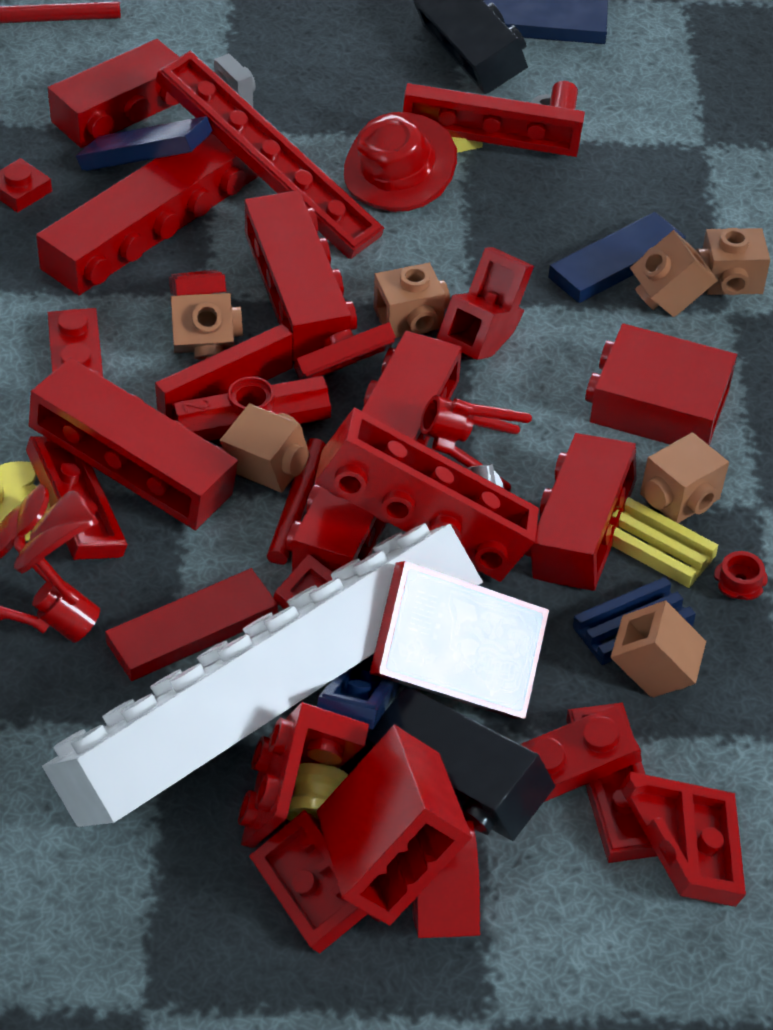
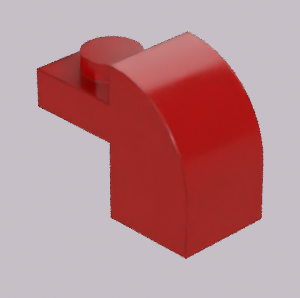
(491, 309)
(452, 898)

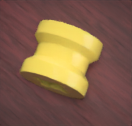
(312, 787)

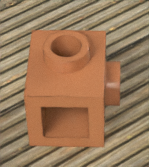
(737, 260)
(672, 275)
(410, 299)
(204, 324)
(267, 447)
(684, 478)
(658, 649)

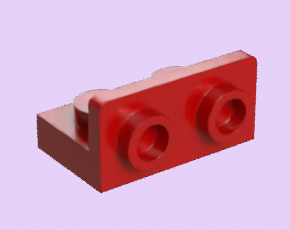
(304, 881)

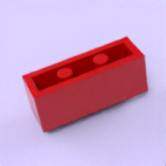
(111, 94)
(575, 513)

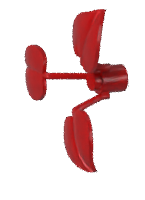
(56, 601)

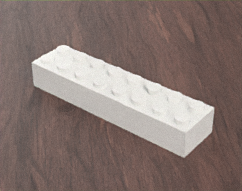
(241, 682)

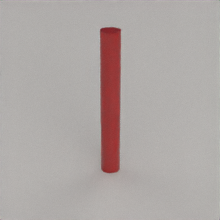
(60, 12)
(295, 503)

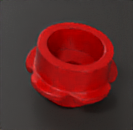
(741, 566)

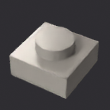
(236, 76)

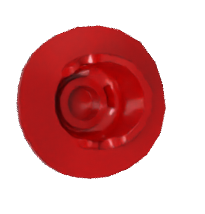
(400, 162)

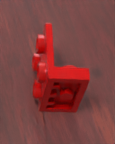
(303, 737)

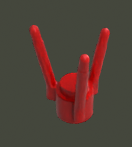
(453, 421)

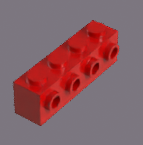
(297, 270)
(132, 443)
(416, 485)

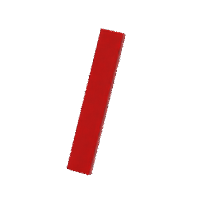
(269, 152)

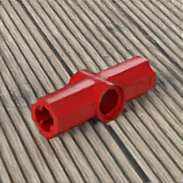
(213, 415)

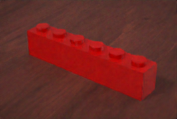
(139, 214)
(411, 374)

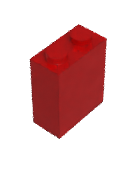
(660, 386)
(392, 825)

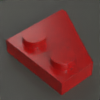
(692, 834)

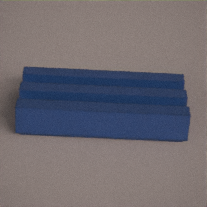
(605, 618)

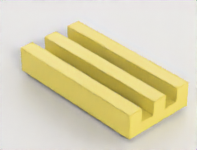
(662, 537)

